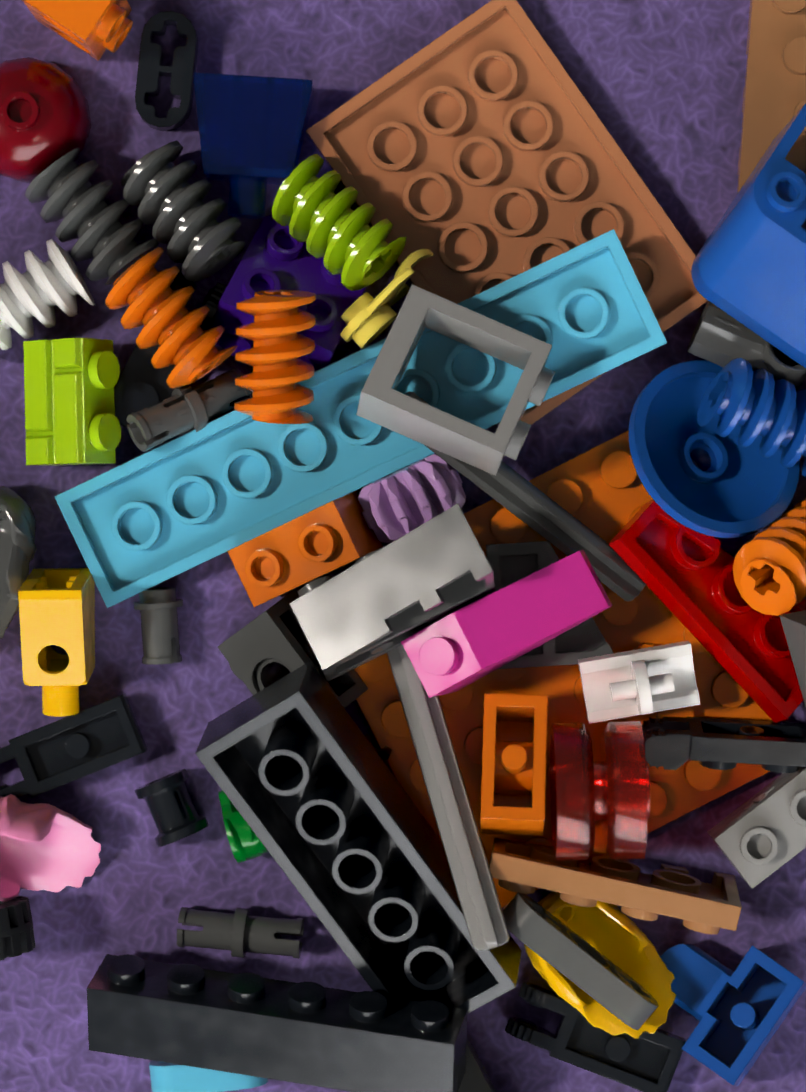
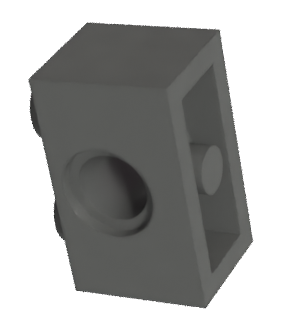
(275, 644)

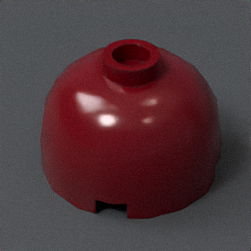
(39, 117)

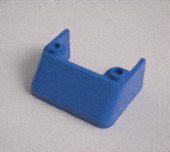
(758, 250)

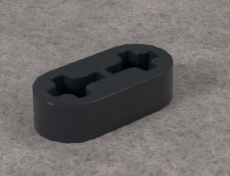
(152, 69)

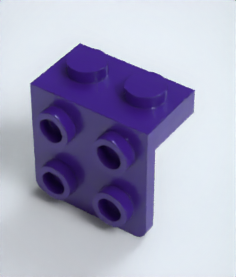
(282, 263)

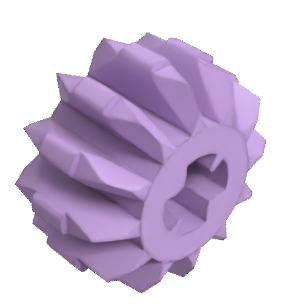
(410, 497)

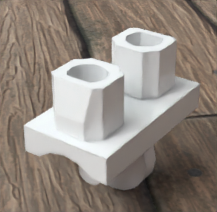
(639, 682)

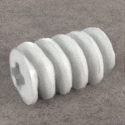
(38, 292)

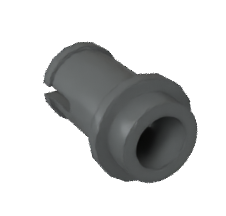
(159, 625)

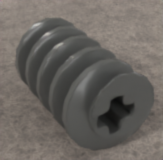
(180, 214)
(88, 217)

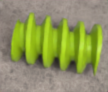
(332, 227)

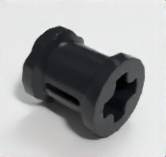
(171, 808)

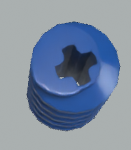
(760, 408)

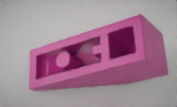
(505, 625)

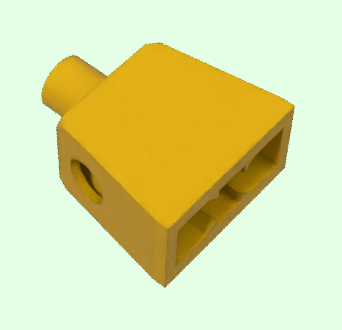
(58, 611)

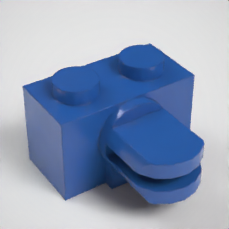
(734, 1008)

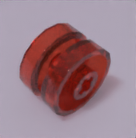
(603, 790)

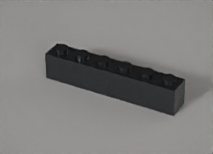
(275, 1028)

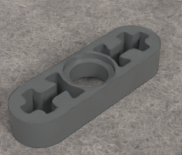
(578, 961)

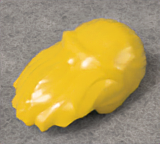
(623, 945)

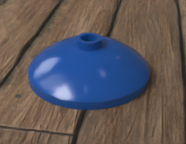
(735, 486)

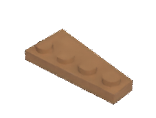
(773, 81)
(619, 882)

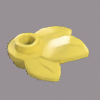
(370, 315)

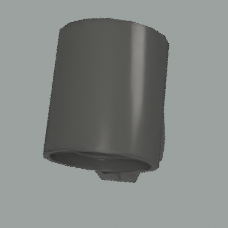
(723, 338)

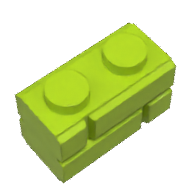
(70, 402)

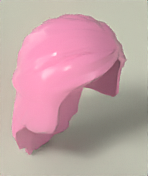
(43, 848)

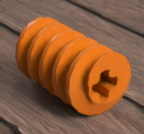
(167, 321)
(276, 356)
(773, 565)

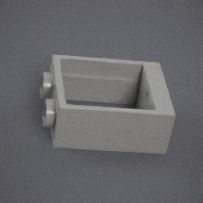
(432, 426)

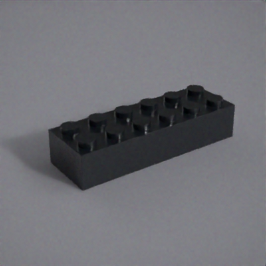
(352, 843)

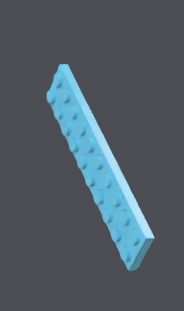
(254, 475)

